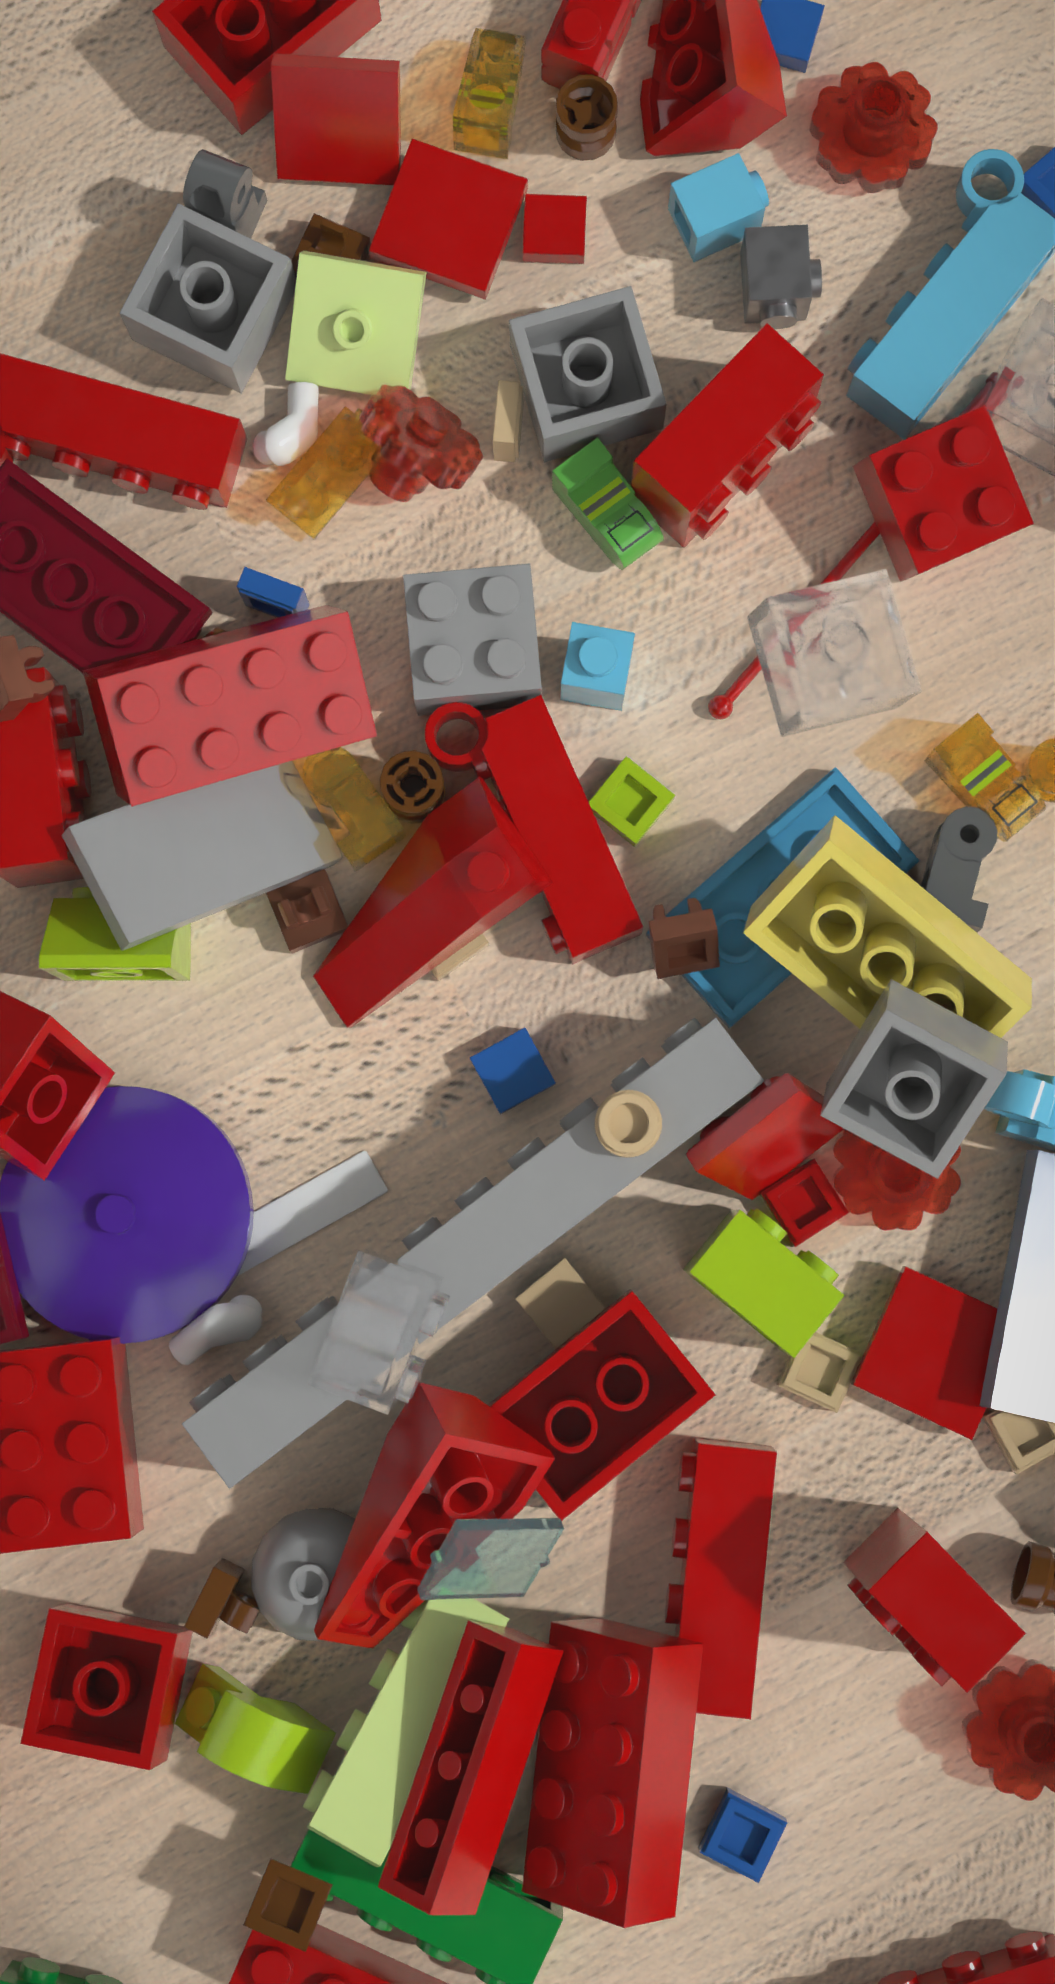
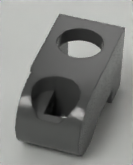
(224, 192)
(956, 861)

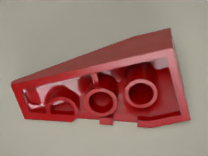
(711, 78)
(440, 894)
(437, 1465)

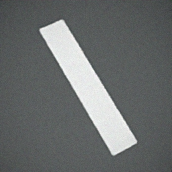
(313, 1207)

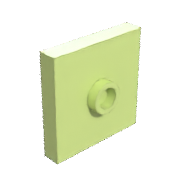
(354, 323)

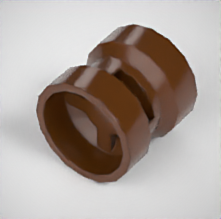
(588, 102)
(412, 798)
(1034, 1578)

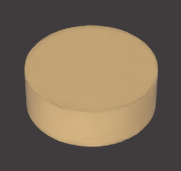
(628, 1123)

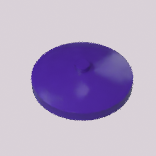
(132, 1221)

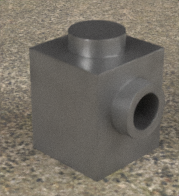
(778, 275)

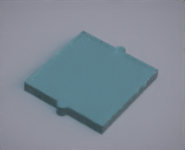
(490, 1558)

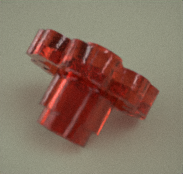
(873, 127)
(416, 444)
(888, 1185)
(1015, 1728)

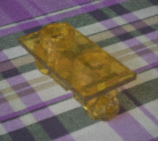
(325, 475)

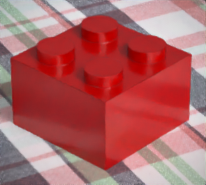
(942, 493)
(44, 1086)
(107, 1686)

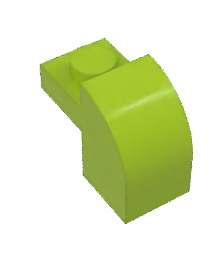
(253, 1734)

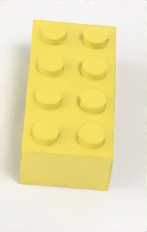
(856, 921)

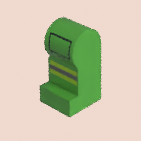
(606, 505)

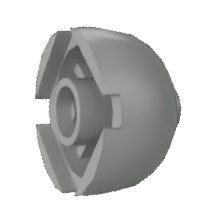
(297, 1568)

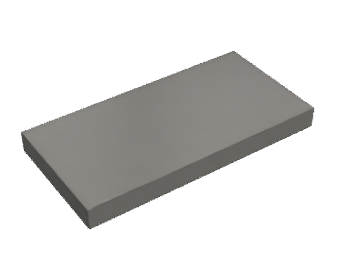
(200, 851)

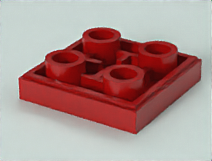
(336, 119)
(449, 218)
(763, 1137)
(930, 1352)

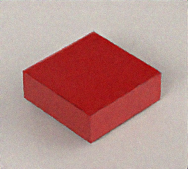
(554, 228)
(804, 1202)

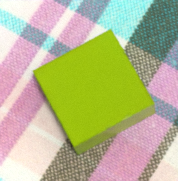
(631, 801)

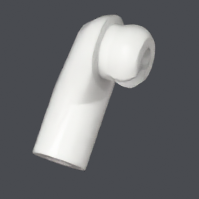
(295, 432)
(217, 1327)

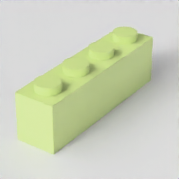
(384, 1747)

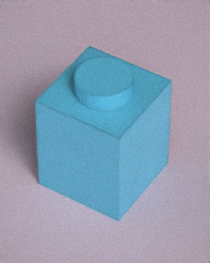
(717, 206)
(596, 666)

